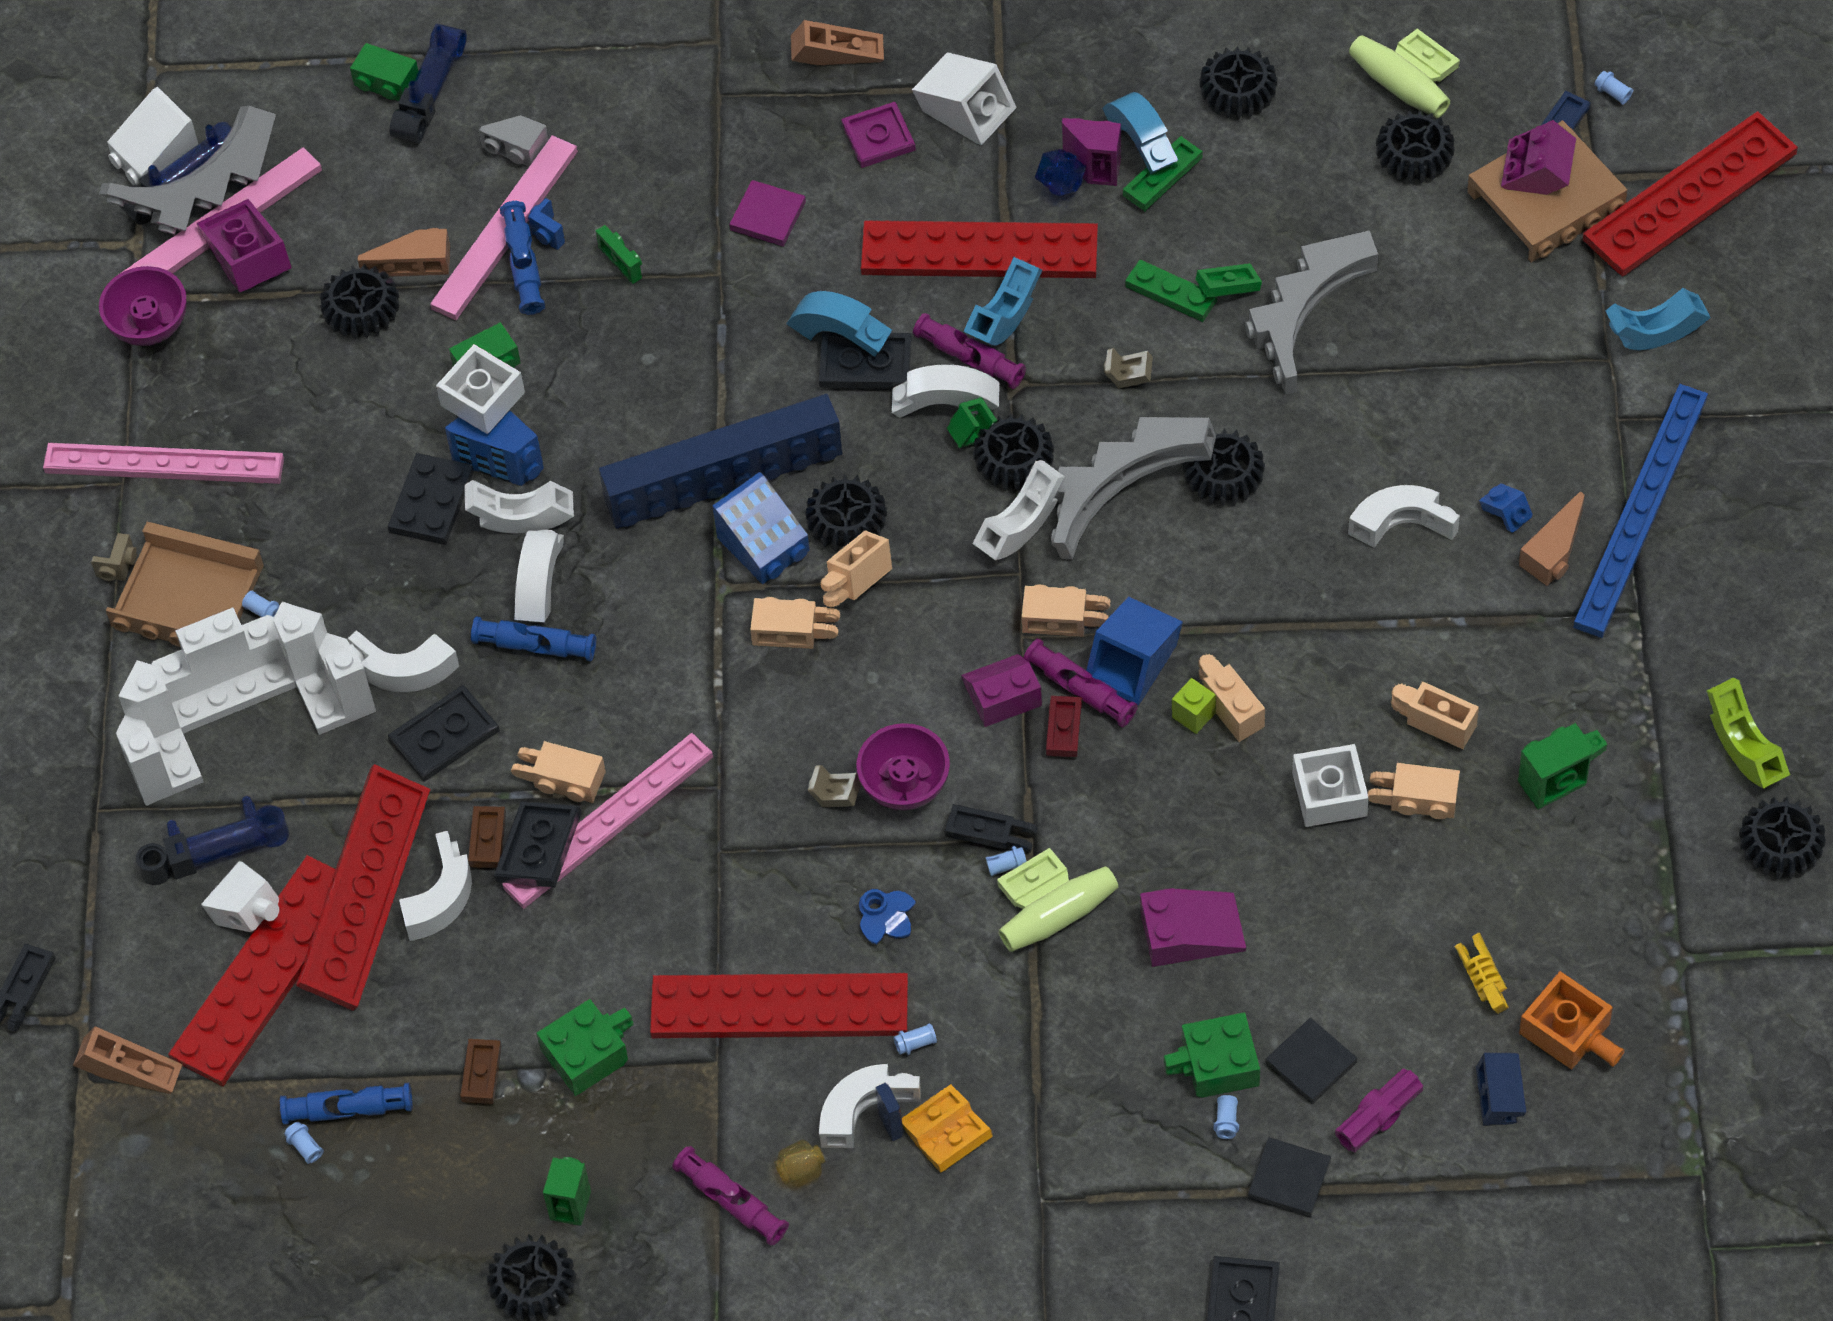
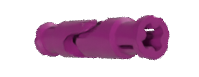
(961, 346)
(1093, 691)
(720, 1188)

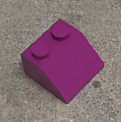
(1003, 689)

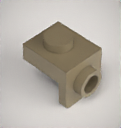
(1128, 369)
(118, 564)
(834, 789)

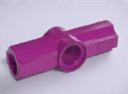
(1379, 1110)

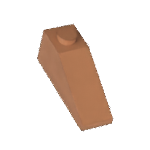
(832, 44)
(412, 255)
(1549, 550)
(126, 1062)

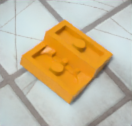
(945, 1128)

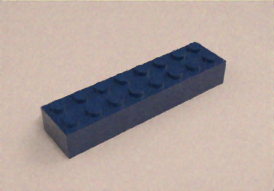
(721, 461)

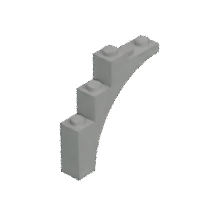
(238, 157)
(1321, 270)
(1154, 445)

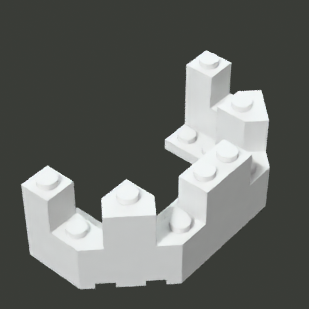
(225, 671)

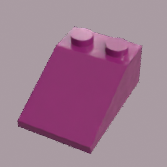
(245, 245)
(1190, 925)

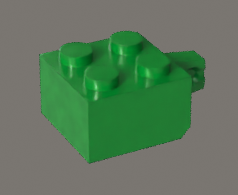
(1558, 763)
(585, 1045)
(1216, 1056)

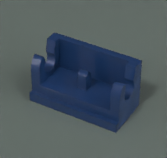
(1500, 1088)

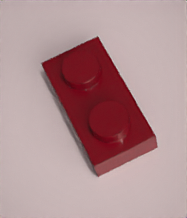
(1064, 726)

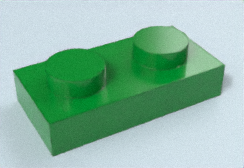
(614, 248)
(1228, 280)

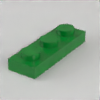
(1148, 187)
(1170, 290)

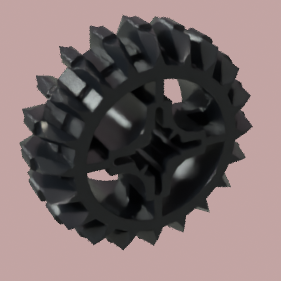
(1255, 78)
(1415, 156)
(342, 306)
(1010, 442)
(1226, 476)
(827, 510)
(1800, 832)
(553, 1287)

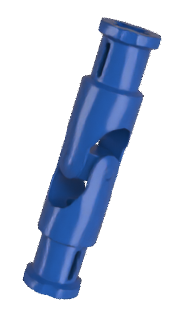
(519, 241)
(520, 636)
(369, 1101)

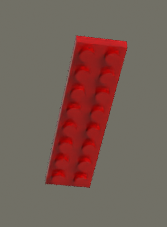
(1689, 193)
(978, 248)
(363, 887)
(255, 979)
(779, 1005)

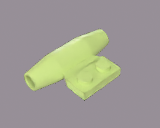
(1409, 69)
(1049, 898)

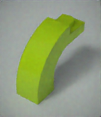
(1749, 749)

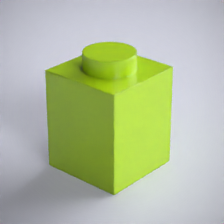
(1193, 705)

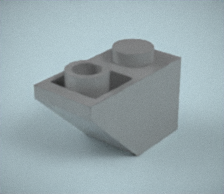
(515, 138)

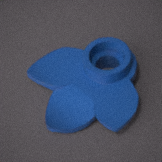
(888, 918)

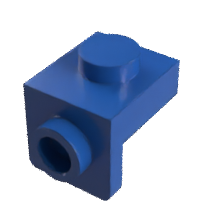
(543, 225)
(1507, 504)

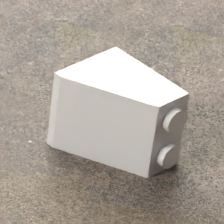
(965, 96)
(151, 135)

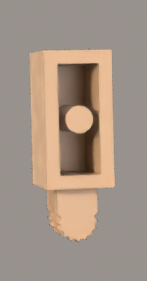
(856, 568)
(1061, 610)
(791, 623)
(1234, 700)
(1436, 712)
(562, 771)
(1417, 790)

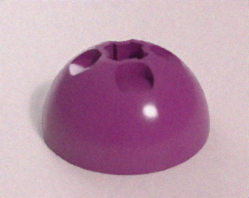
(143, 305)
(903, 766)

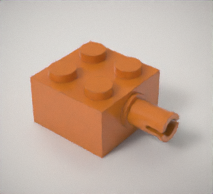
(1569, 1022)

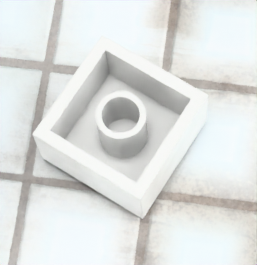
(480, 389)
(1330, 785)

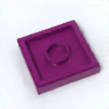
(878, 134)
(767, 213)

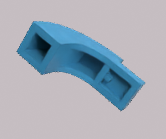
(1144, 128)
(1008, 307)
(841, 315)
(1658, 325)

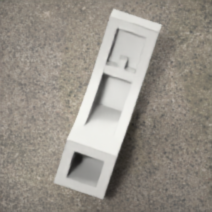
(943, 386)
(1399, 506)
(519, 512)
(1013, 527)
(535, 575)
(407, 671)
(444, 902)
(855, 1095)

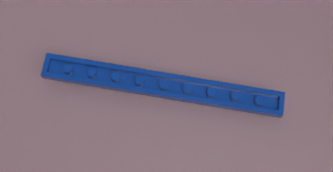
(1640, 511)

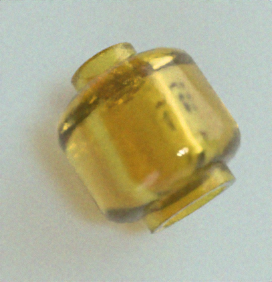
(799, 1163)

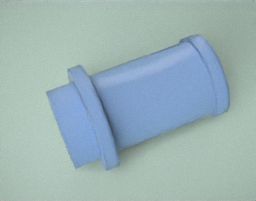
(1613, 87)
(259, 605)
(1005, 861)
(914, 1039)
(1226, 1124)
(298, 1136)

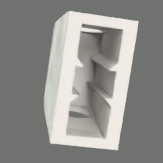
(242, 900)

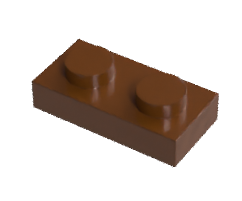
(486, 836)
(481, 1071)

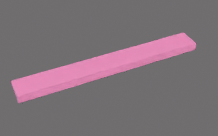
(262, 193)
(491, 243)
(163, 463)
(624, 808)

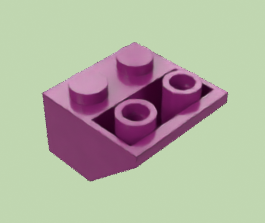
(1096, 146)
(1539, 160)

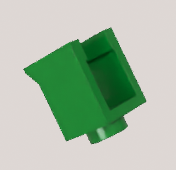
(969, 420)

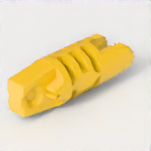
(1484, 974)

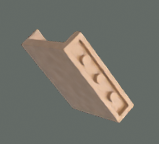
(1558, 217)
(183, 581)

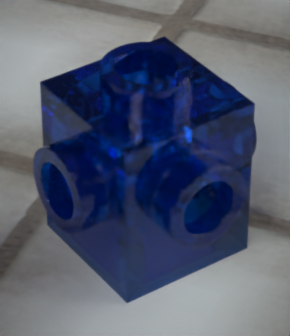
(1060, 172)

